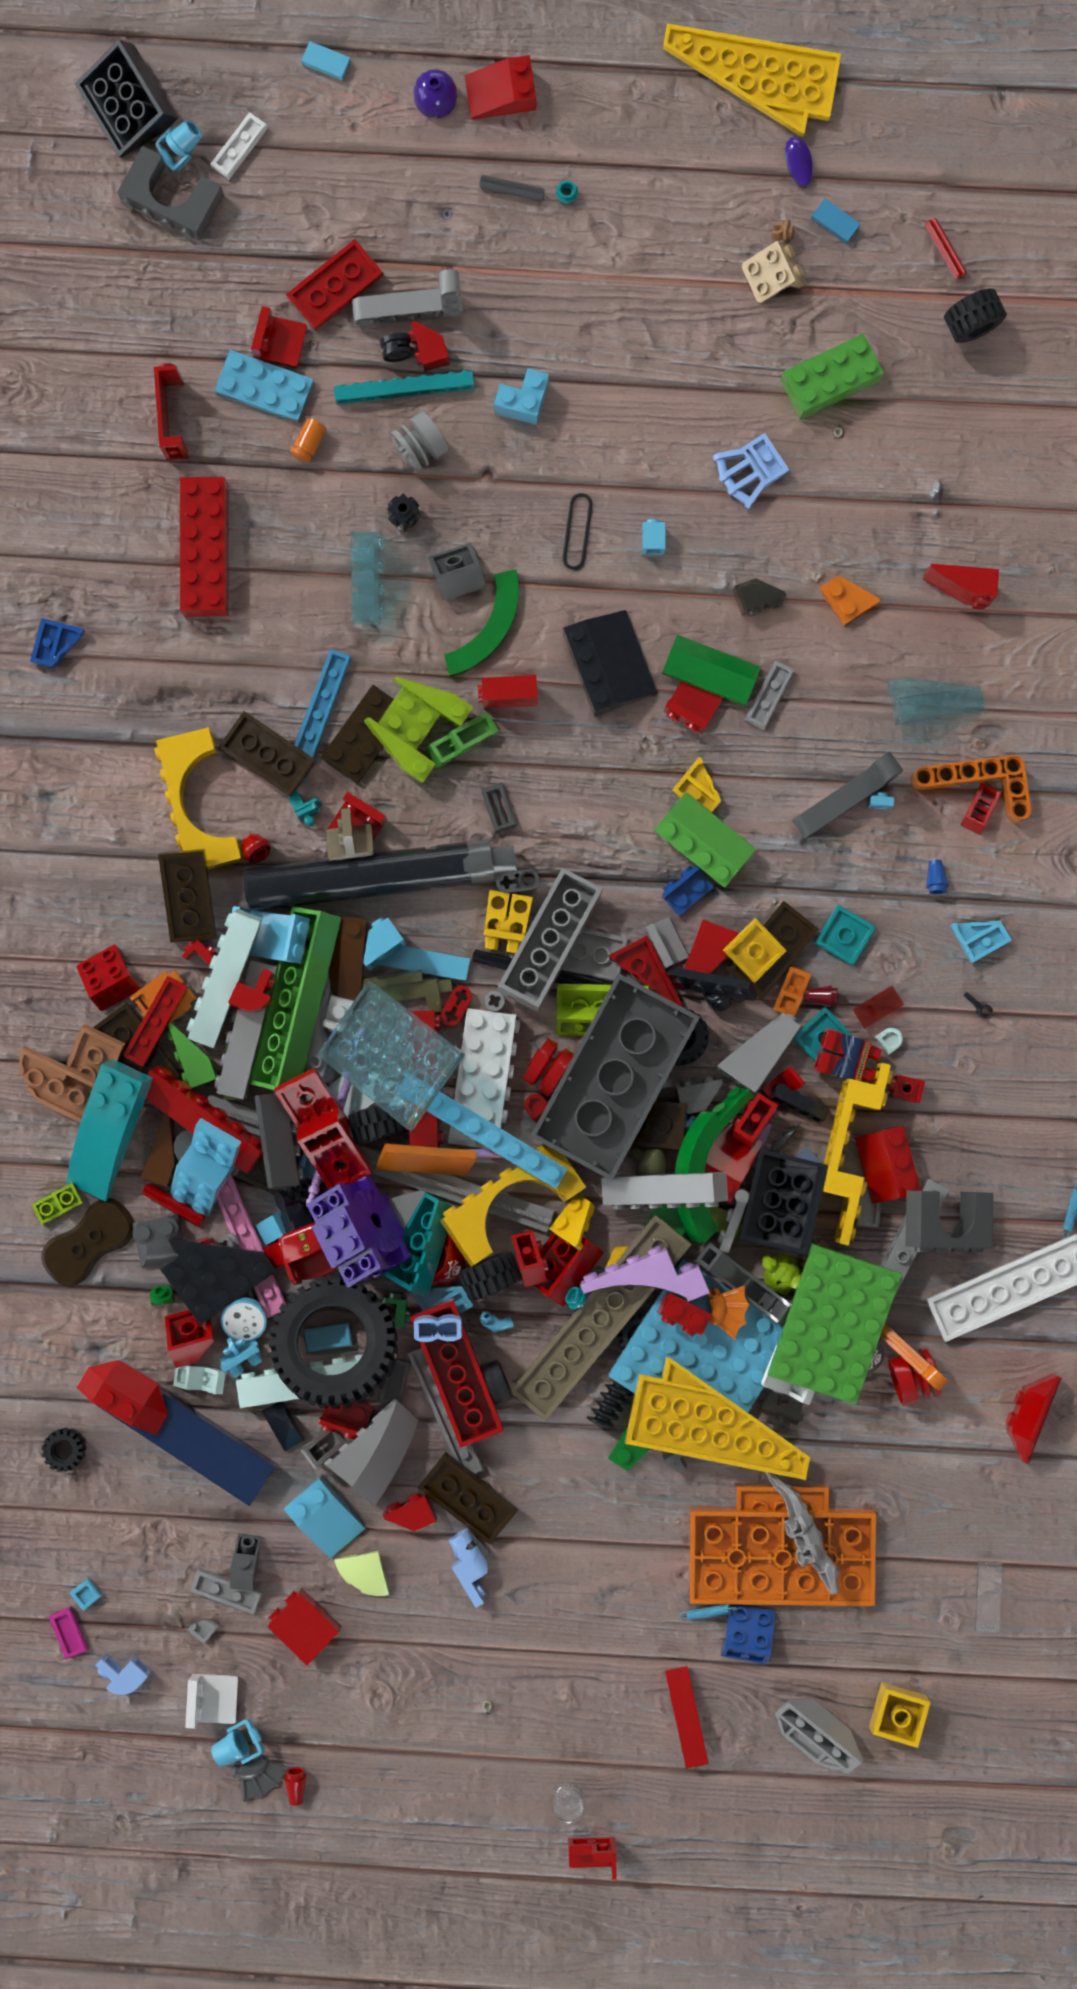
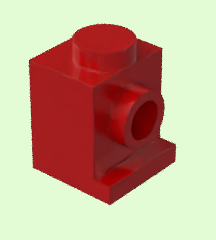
(913, 1095)

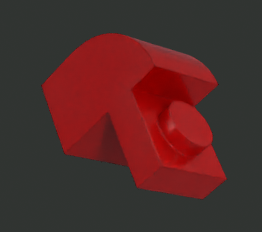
(254, 999)

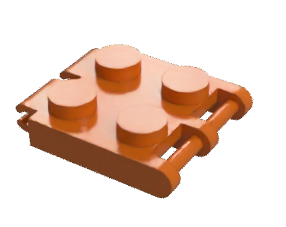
(150, 991)

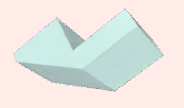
(200, 1378)

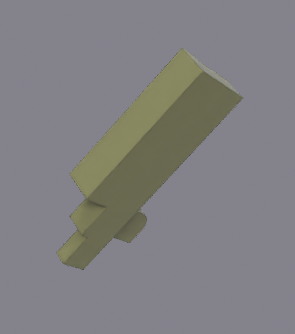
(411, 985)

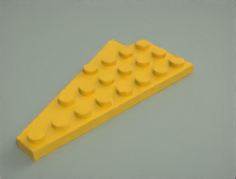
(771, 76)
(697, 1421)

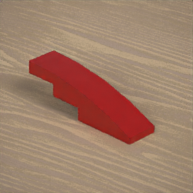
(686, 1717)

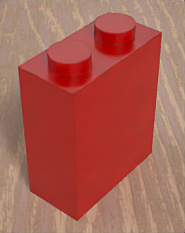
(508, 692)
(303, 1625)

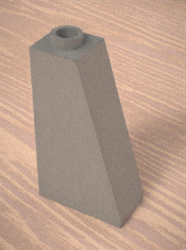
(756, 1057)

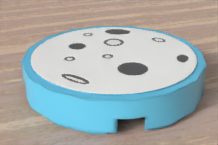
(244, 1319)

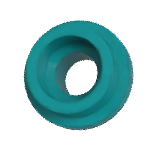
(563, 186)
(575, 1298)

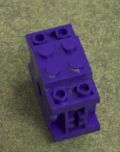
(358, 1230)

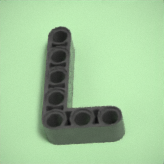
(849, 795)

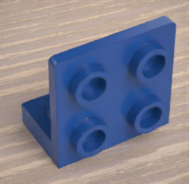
(749, 1634)

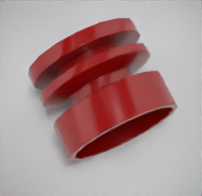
(908, 1381)

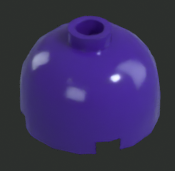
(435, 93)

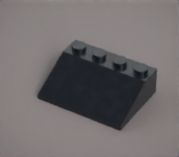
(125, 98)
(609, 661)
(783, 1202)

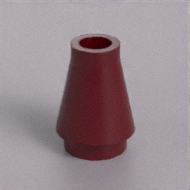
(822, 996)

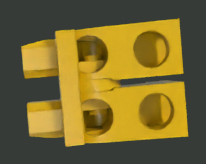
(506, 927)

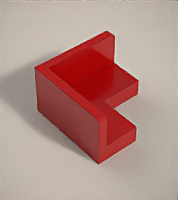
(593, 1853)

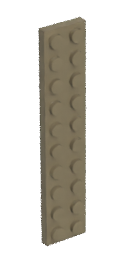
(592, 1327)

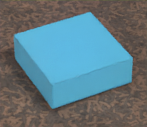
(86, 1594)

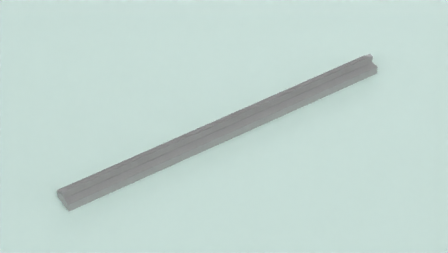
(437, 1184)

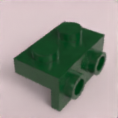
(402, 1312)

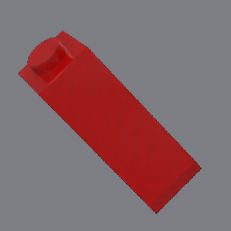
(708, 947)

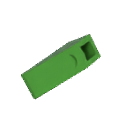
(197, 1064)

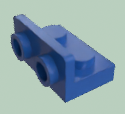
(687, 890)

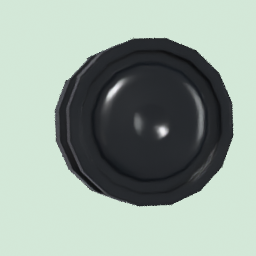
(396, 347)

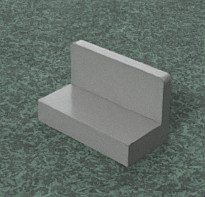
(666, 942)

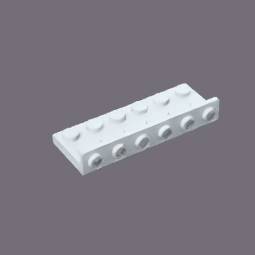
(485, 1068)

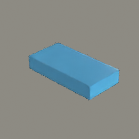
(835, 221)

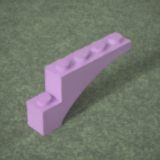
(652, 1270)

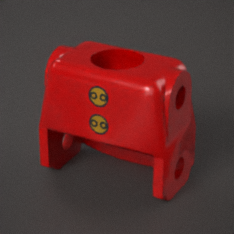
(303, 1255)

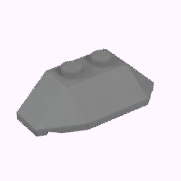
(819, 1734)

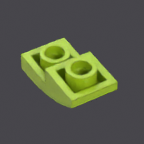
(57, 1204)

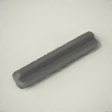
(512, 188)

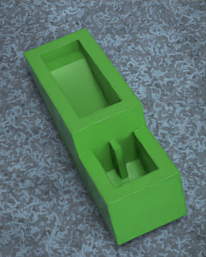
(461, 740)

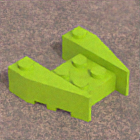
(411, 719)

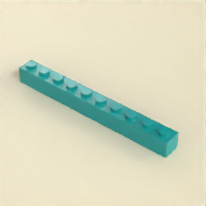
(403, 387)

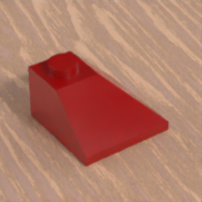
(187, 1338)

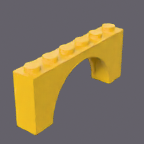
(178, 758)
(467, 1222)

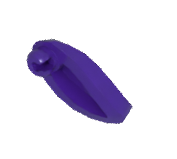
(798, 161)

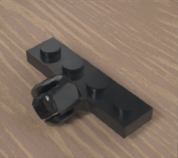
(716, 989)

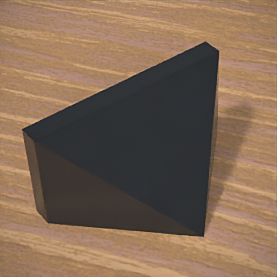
(283, 1425)

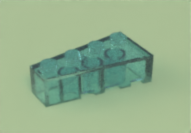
(366, 577)

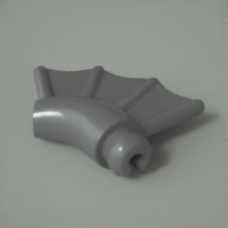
(258, 1776)

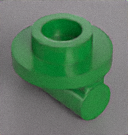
(161, 1295)

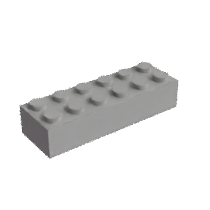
(550, 939)

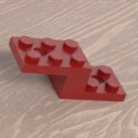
(322, 1129)

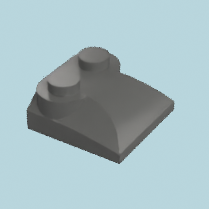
(153, 1242)

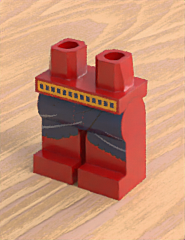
(853, 1059)

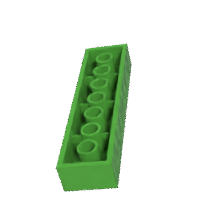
(295, 1005)

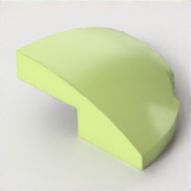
(364, 1573)

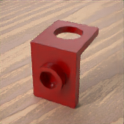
(788, 1077)

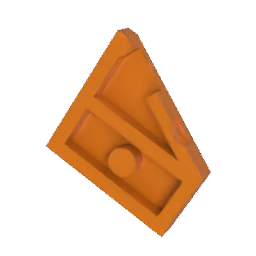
(847, 599)

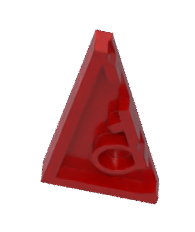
(644, 964)

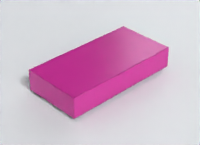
(68, 1632)

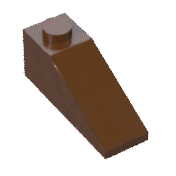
(162, 1158)

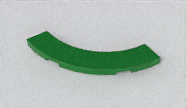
(493, 632)

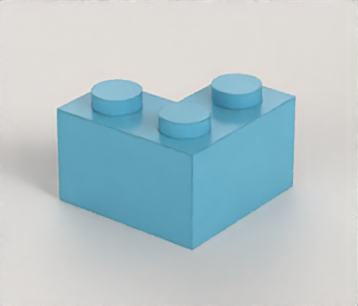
(523, 403)

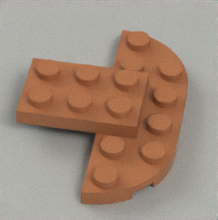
(70, 1085)

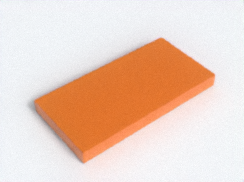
(426, 1160)

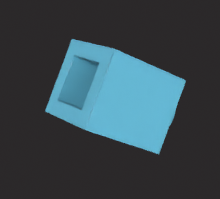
(653, 537)

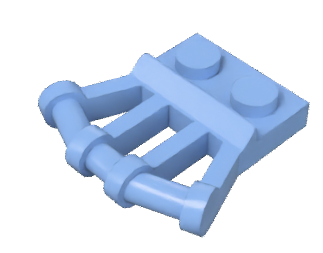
(763, 461)

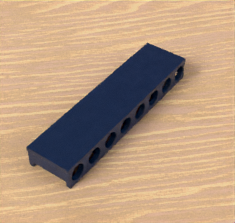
(210, 1450)

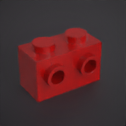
(754, 1121)
(529, 1259)
(684, 1313)

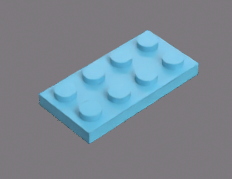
(264, 386)

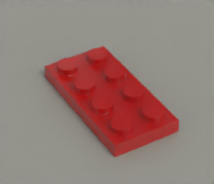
(334, 284)

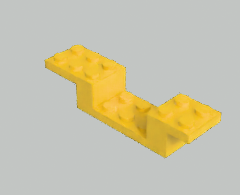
(850, 1186)

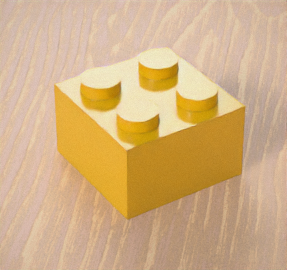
(899, 1714)

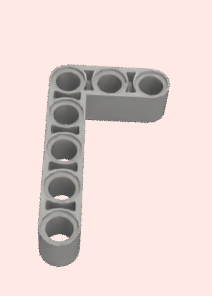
(411, 305)

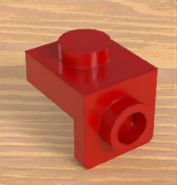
(198, 947)

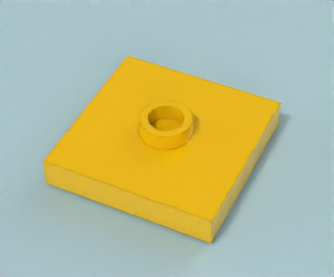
(754, 950)

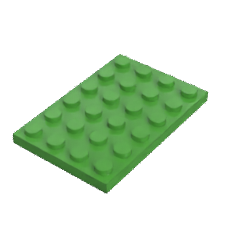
(834, 1323)

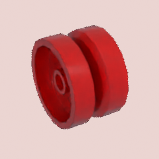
(547, 1066)

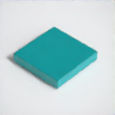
(845, 935)
(811, 1034)

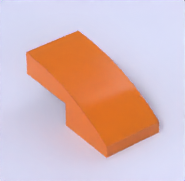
(792, 991)

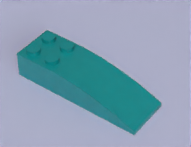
(107, 1127)

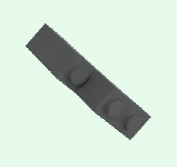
(736, 1276)

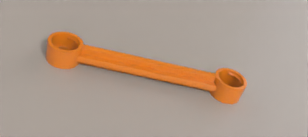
(926, 1370)

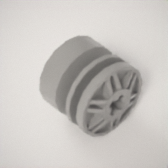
(417, 443)

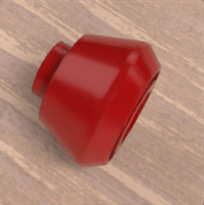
(255, 848)

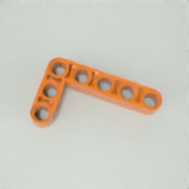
(980, 775)

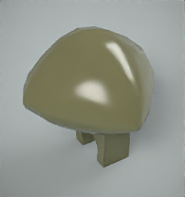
(652, 1160)

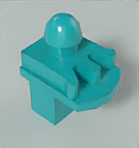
(306, 810)

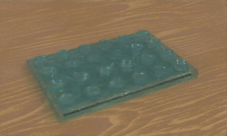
(391, 1055)

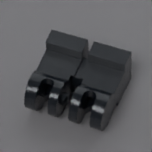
(293, 1213)

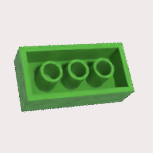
(831, 376)

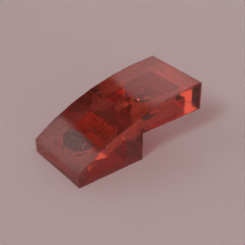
(878, 1006)

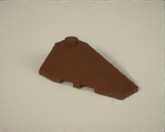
(347, 960)

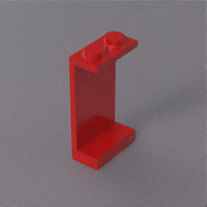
(172, 447)

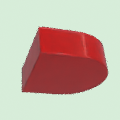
(535, 1105)

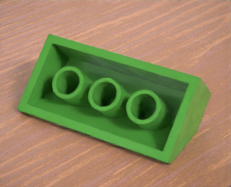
(705, 839)

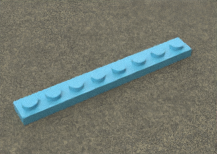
(497, 1140)

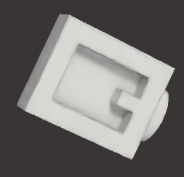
(336, 1010)

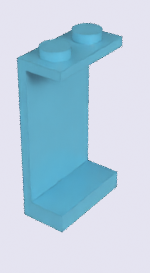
(279, 936)

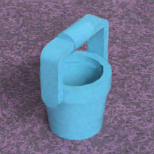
(181, 141)
(235, 1746)

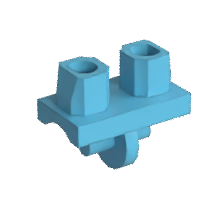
(237, 1353)

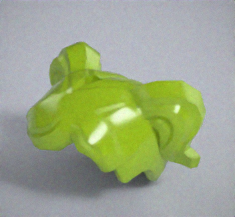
(783, 1269)

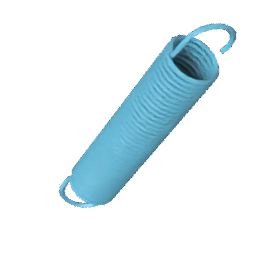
(1071, 1213)
(707, 1612)

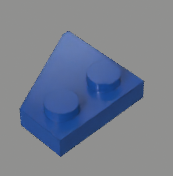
(54, 642)

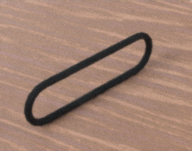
(568, 529)

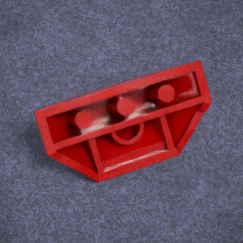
(125, 1394)
(1030, 1414)

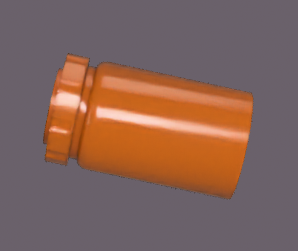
(308, 440)

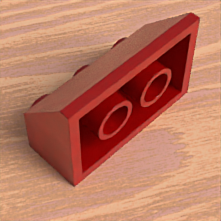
(887, 1164)
(566, 1266)

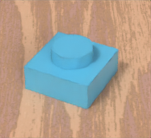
(881, 801)

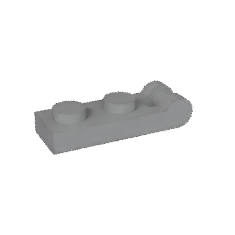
(733, 1218)

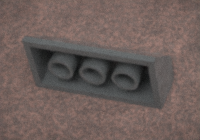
(278, 1143)

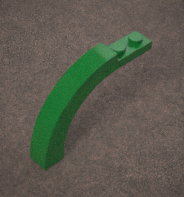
(693, 1157)

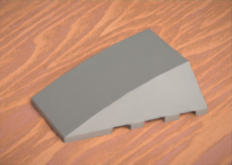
(376, 1452)

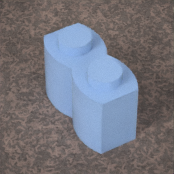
(429, 1328)

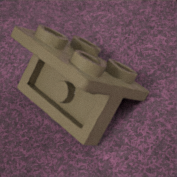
(349, 840)

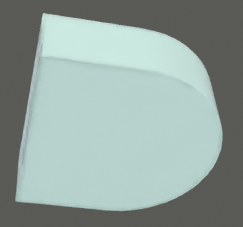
(890, 1040)

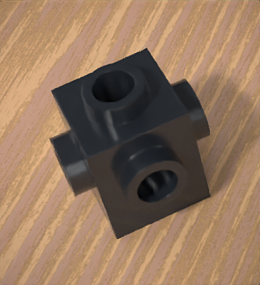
(403, 519)

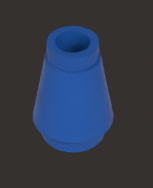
(936, 879)

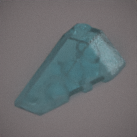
(928, 699)

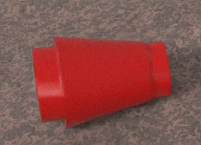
(295, 1785)

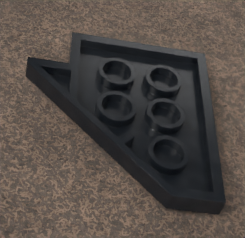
(213, 1275)

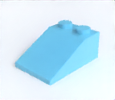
(324, 1517)

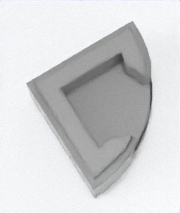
(203, 1630)

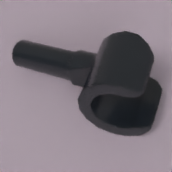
(979, 1007)

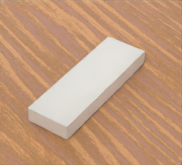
(239, 146)

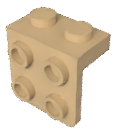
(773, 271)

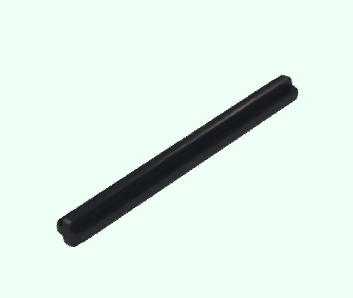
(503, 963)

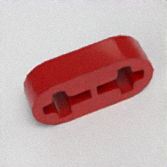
(451, 1003)

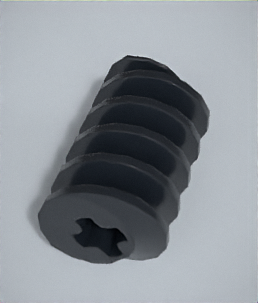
(610, 1405)

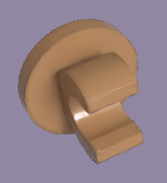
(783, 231)

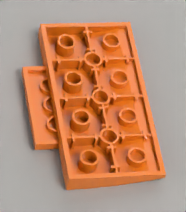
(751, 1560)

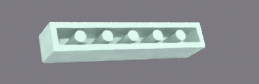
(226, 973)
(269, 1388)

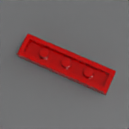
(155, 1021)

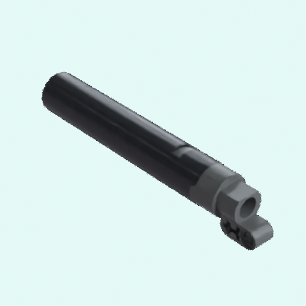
(383, 875)

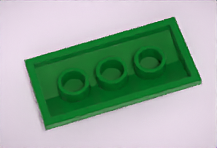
(711, 670)

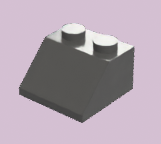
(457, 572)

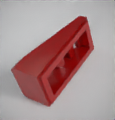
(975, 821)

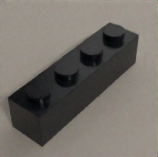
(799, 1103)

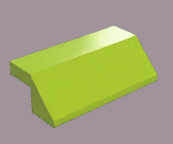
(578, 1006)

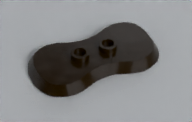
(74, 1253)

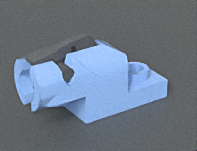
(471, 1563)

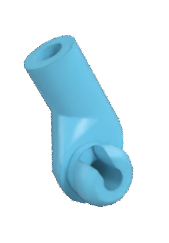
(495, 1324)

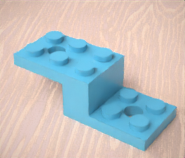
(204, 1167)

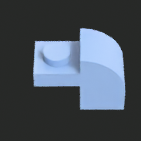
(123, 1680)

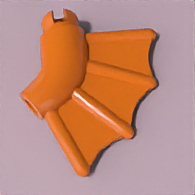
(728, 1309)

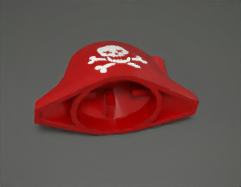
(449, 1265)

